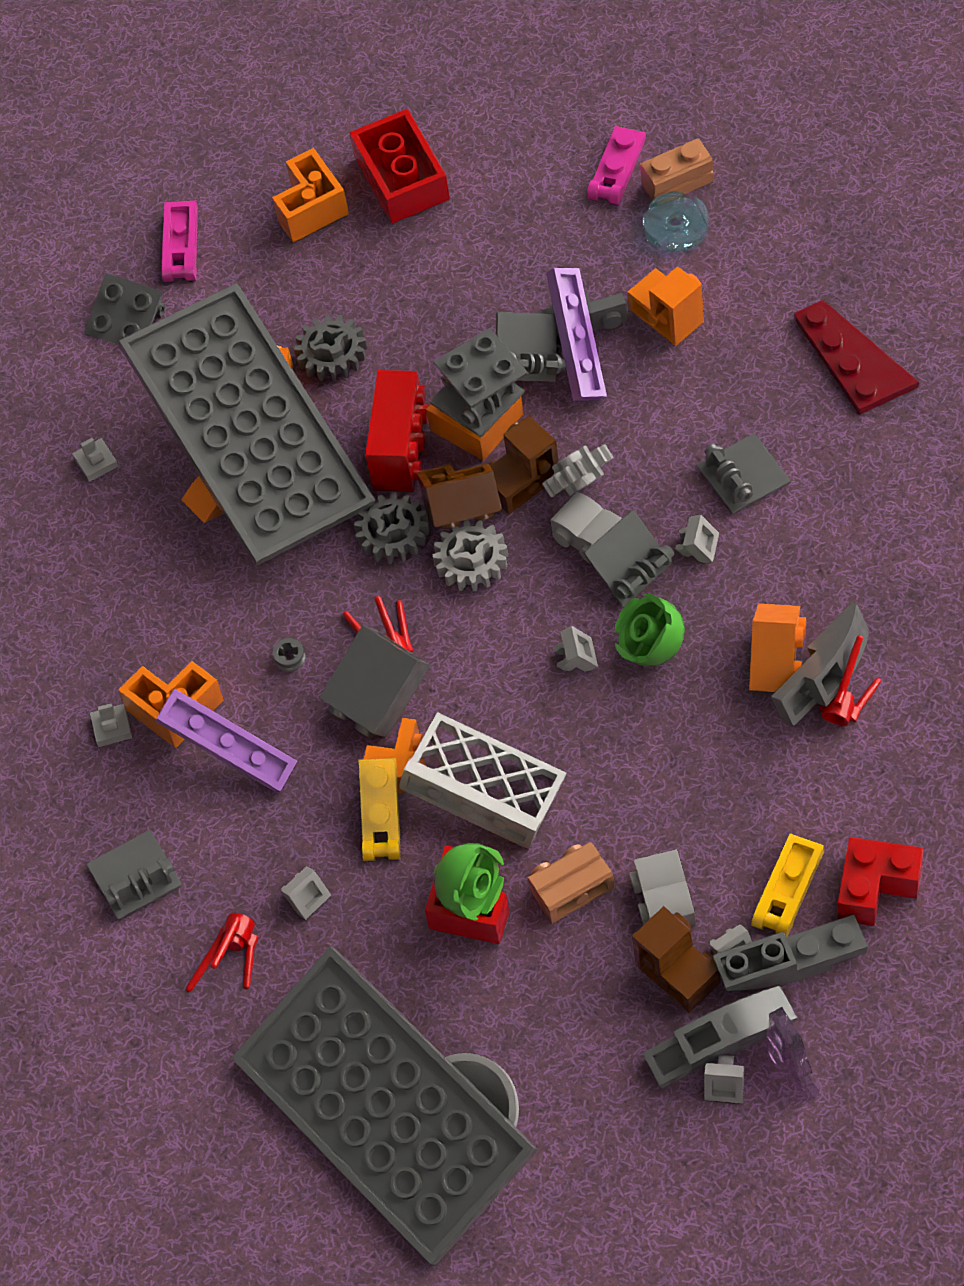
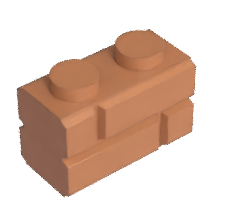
(677, 170)
(570, 881)

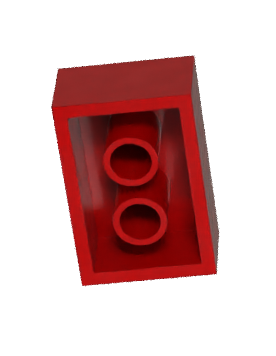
(399, 166)
(396, 431)

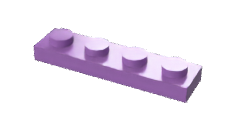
(576, 334)
(226, 741)

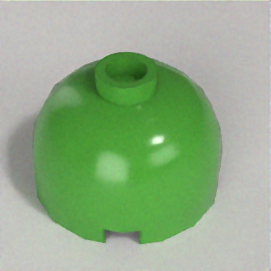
(649, 631)
(469, 880)

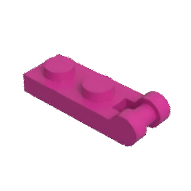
(616, 165)
(179, 240)

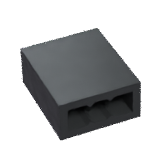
(374, 682)

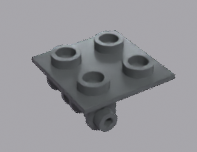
(123, 309)
(532, 342)
(480, 368)
(480, 417)
(742, 472)
(628, 557)
(134, 874)

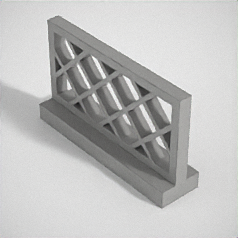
(471, 799)

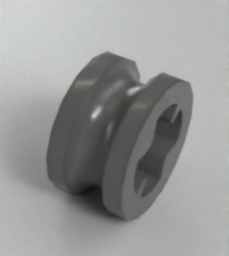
(289, 644)

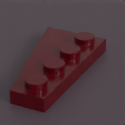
(855, 362)

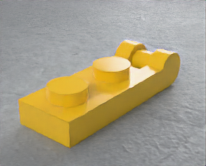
(379, 807)
(788, 884)

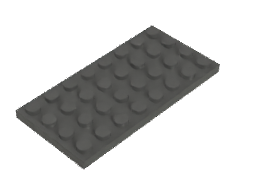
(246, 424)
(384, 1105)

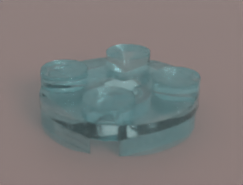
(680, 237)

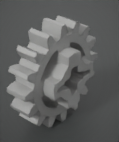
(577, 470)
(472, 568)

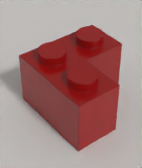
(874, 869)
(486, 928)

